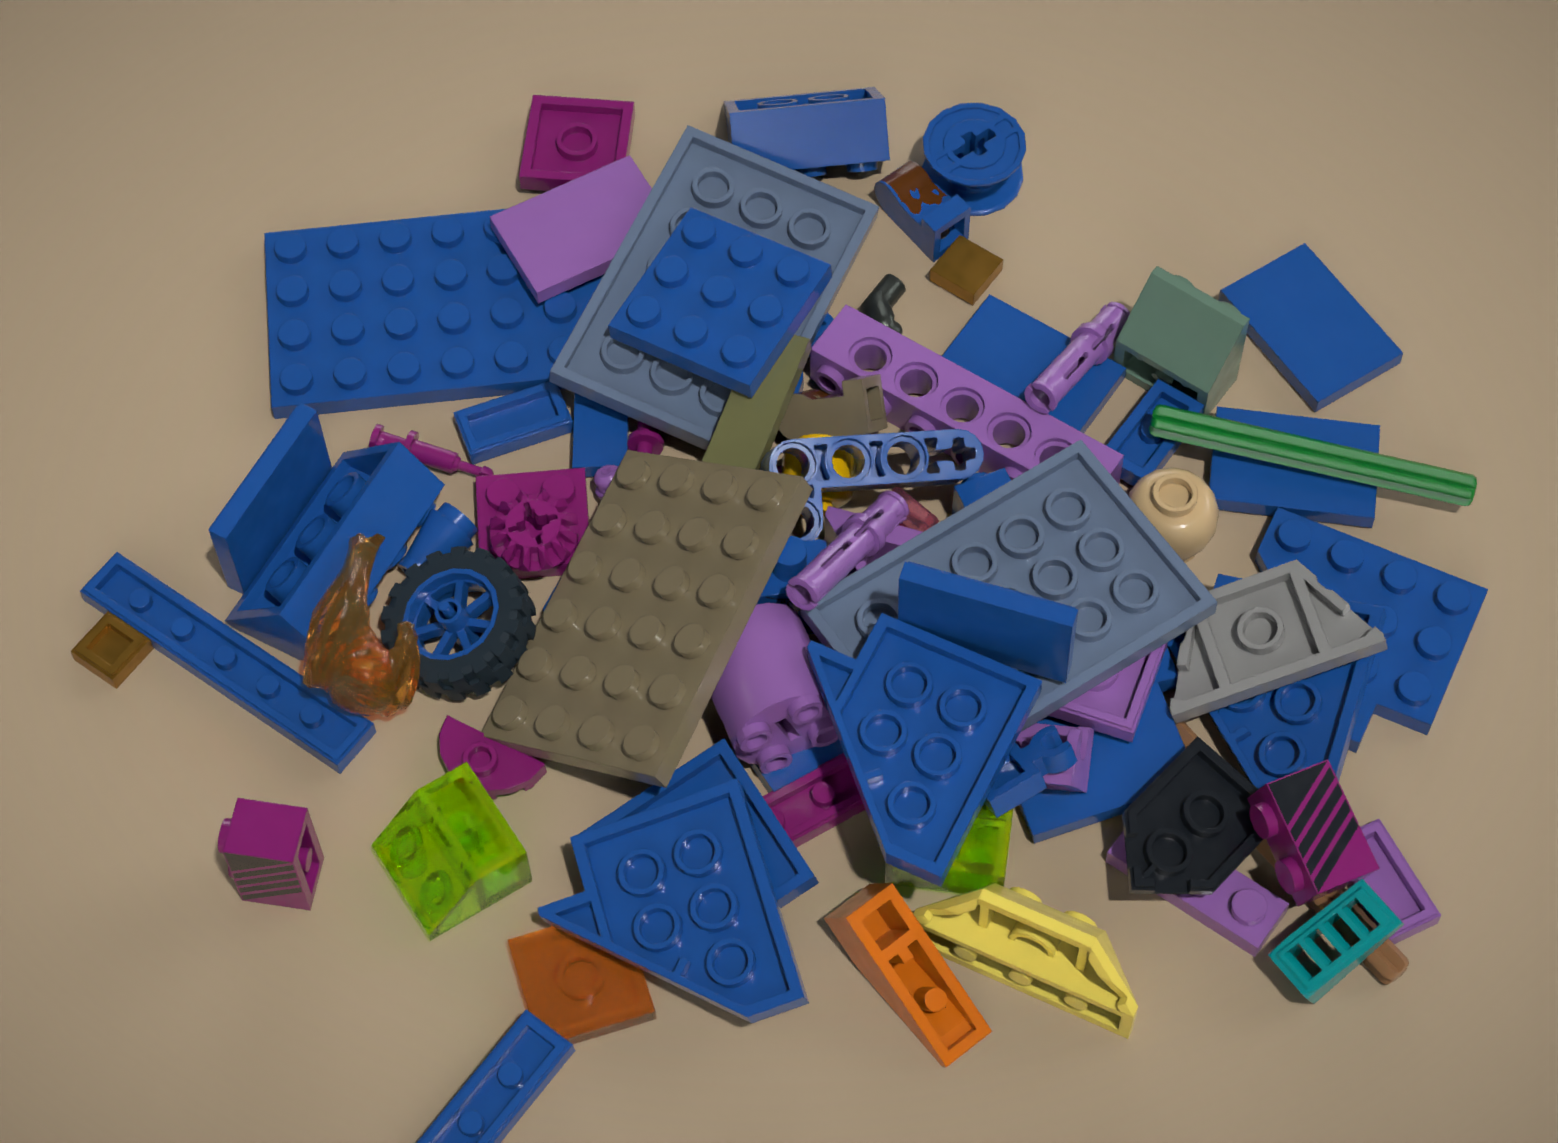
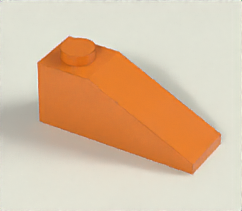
(908, 971)

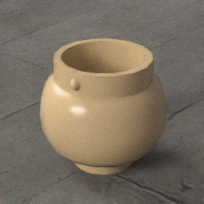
(1179, 508)

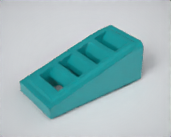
(1333, 972)

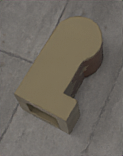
(853, 412)

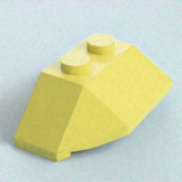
(1034, 951)

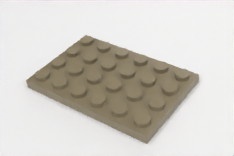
(647, 615)

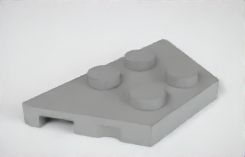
(1265, 637)

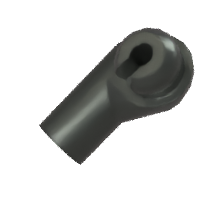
(882, 299)

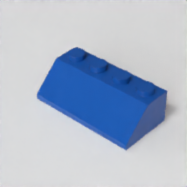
(364, 492)

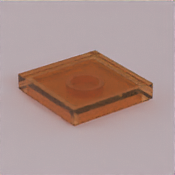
(579, 986)

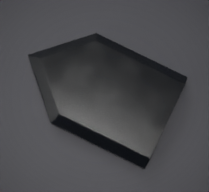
(1189, 826)

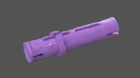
(1088, 347)
(861, 537)

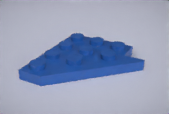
(1424, 608)
(1297, 721)
(922, 736)
(687, 902)

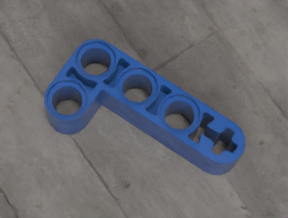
(872, 465)

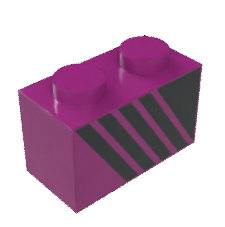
(1311, 833)
(272, 853)

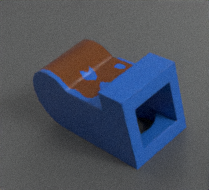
(923, 209)

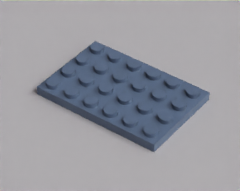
(743, 192)
(1054, 535)

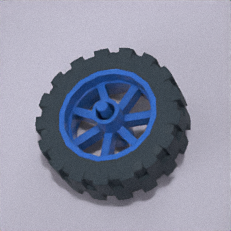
(484, 657)

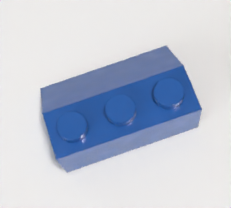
(813, 129)

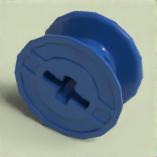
(976, 154)

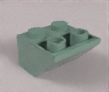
(1182, 339)

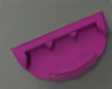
(494, 764)

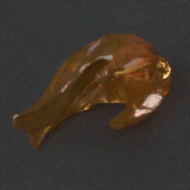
(344, 650)

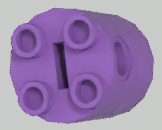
(771, 692)

